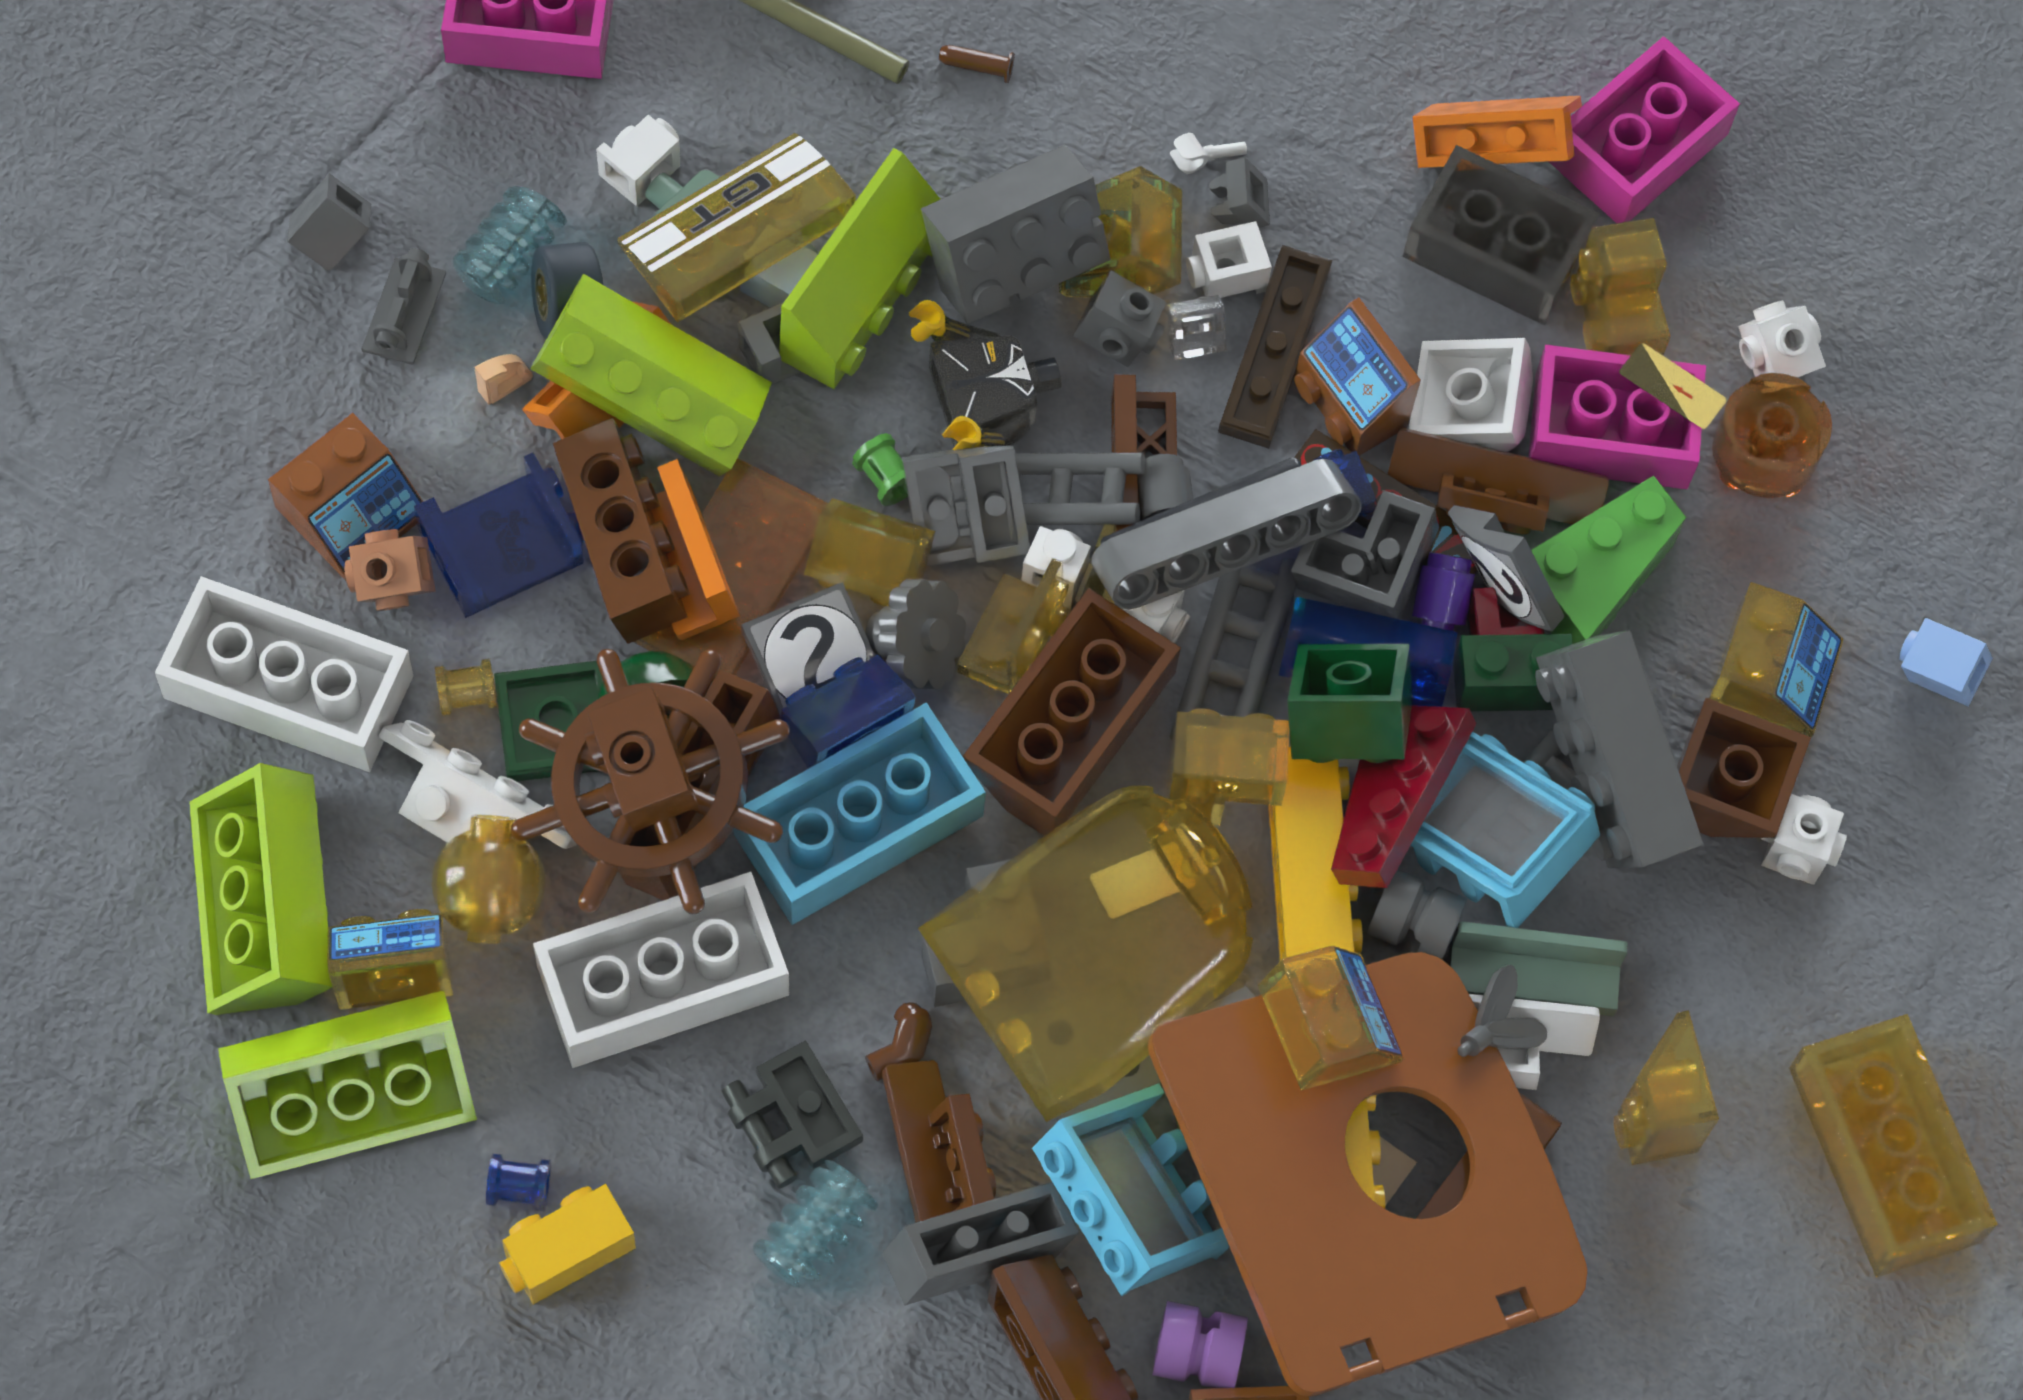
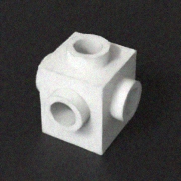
(1781, 341)
(1805, 839)

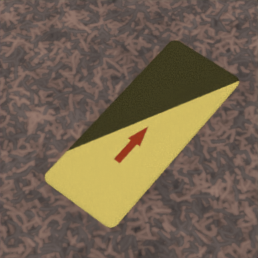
(1673, 385)

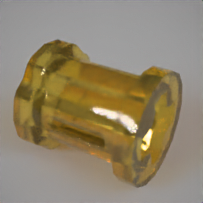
(466, 687)

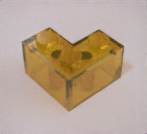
(1620, 288)
(1227, 760)

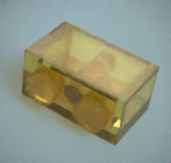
(867, 550)

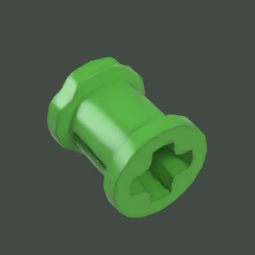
(883, 468)

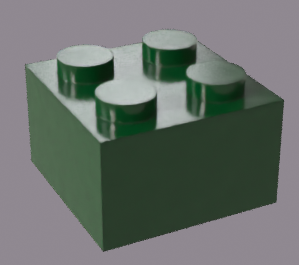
(1350, 702)

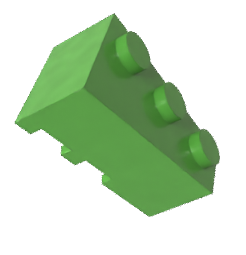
(1608, 557)

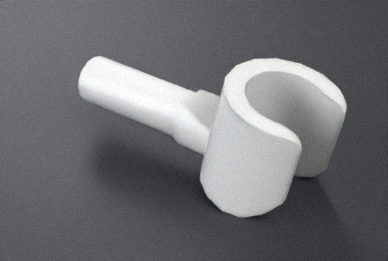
(1192, 156)

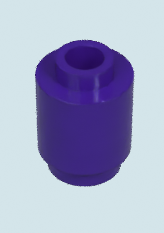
(1444, 591)

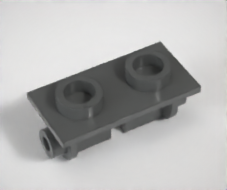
(404, 308)

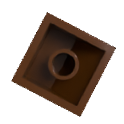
(1739, 771)

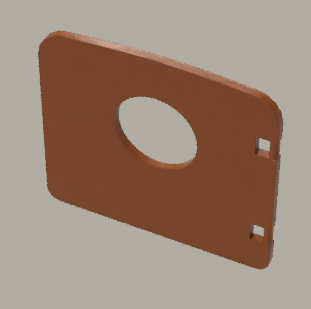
(1304, 1234)

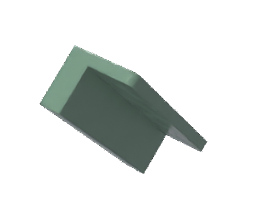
(1547, 964)

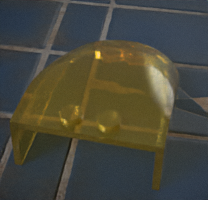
(1097, 941)

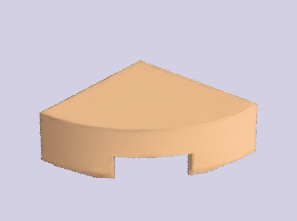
(501, 376)

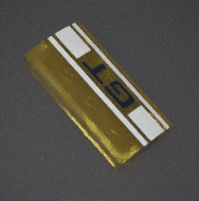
(738, 225)

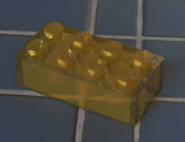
(1892, 1145)

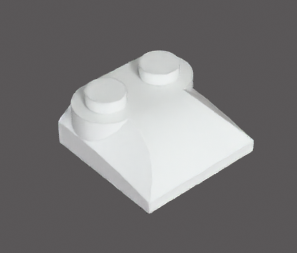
(1474, 391)

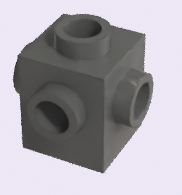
(1121, 320)

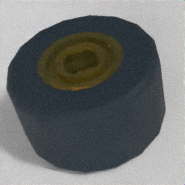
(554, 277)

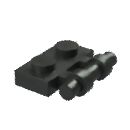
(806, 1103)

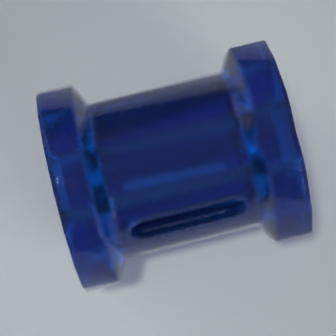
(518, 1182)

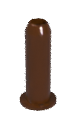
(978, 61)

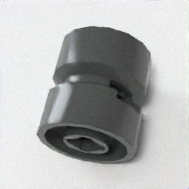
(1416, 915)

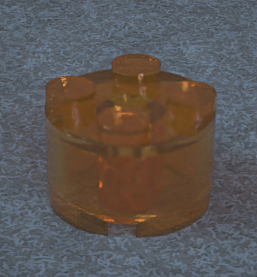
(1771, 436)

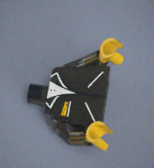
(981, 380)

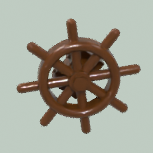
(650, 781)

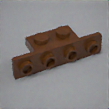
(1480, 478)
(937, 1141)

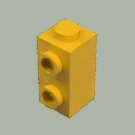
(566, 1243)

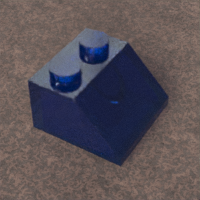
(845, 709)

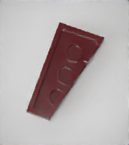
(1396, 795)

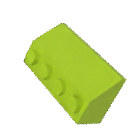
(858, 275)
(653, 376)
(260, 891)
(346, 1084)

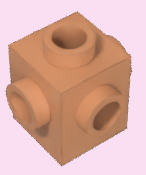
(389, 569)

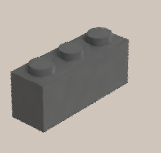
(975, 1240)

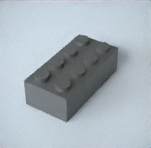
(1618, 750)

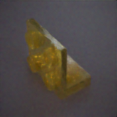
(1015, 628)

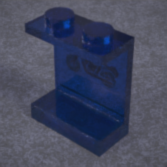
(503, 539)

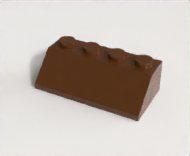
(1071, 712)
(1052, 1334)

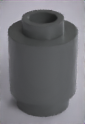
(1163, 485)

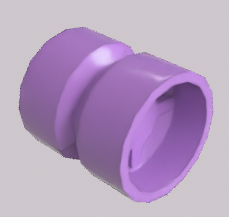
(1200, 1346)

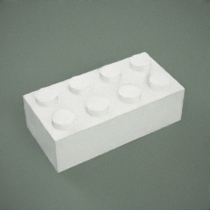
(284, 673)
(661, 970)

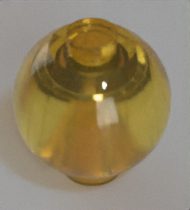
(488, 880)

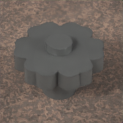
(919, 633)

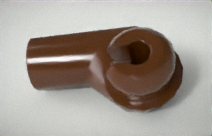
(909, 1040)

